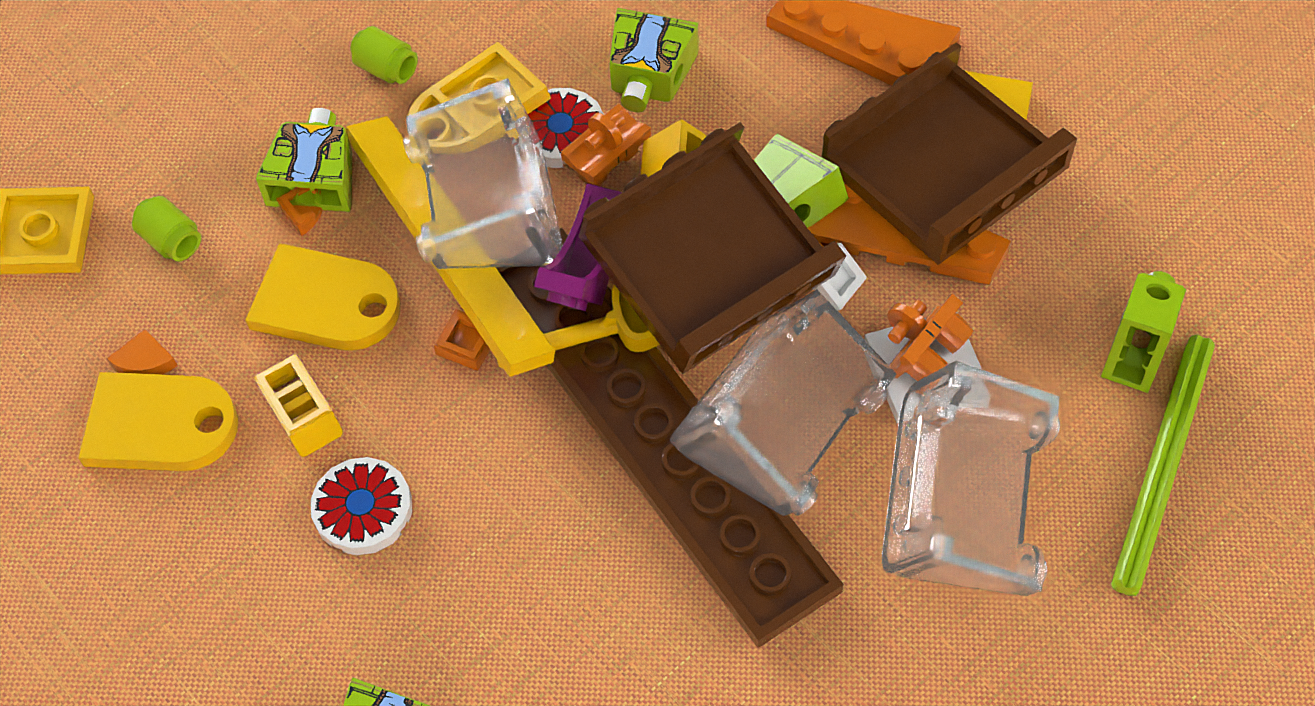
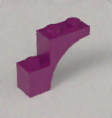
(574, 273)

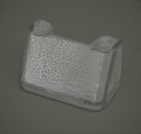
(483, 183)
(784, 404)
(966, 481)

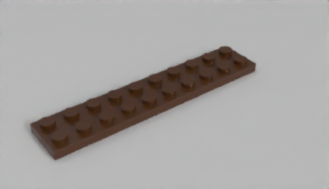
(635, 404)

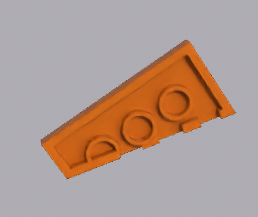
(863, 36)
(865, 230)

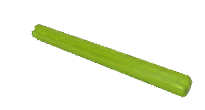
(1162, 466)

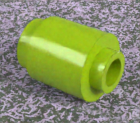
(383, 55)
(166, 228)

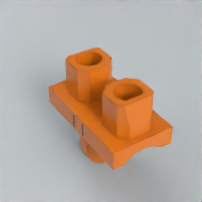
(605, 144)
(941, 324)

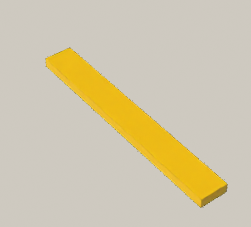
(479, 291)

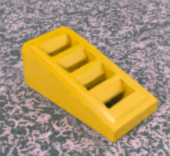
(310, 429)

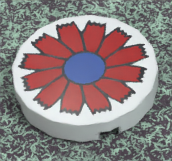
(562, 121)
(361, 505)

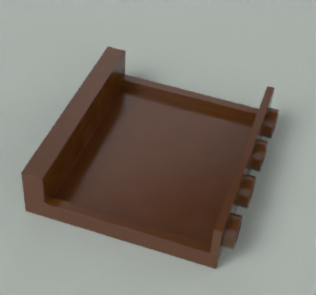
(943, 155)
(706, 248)

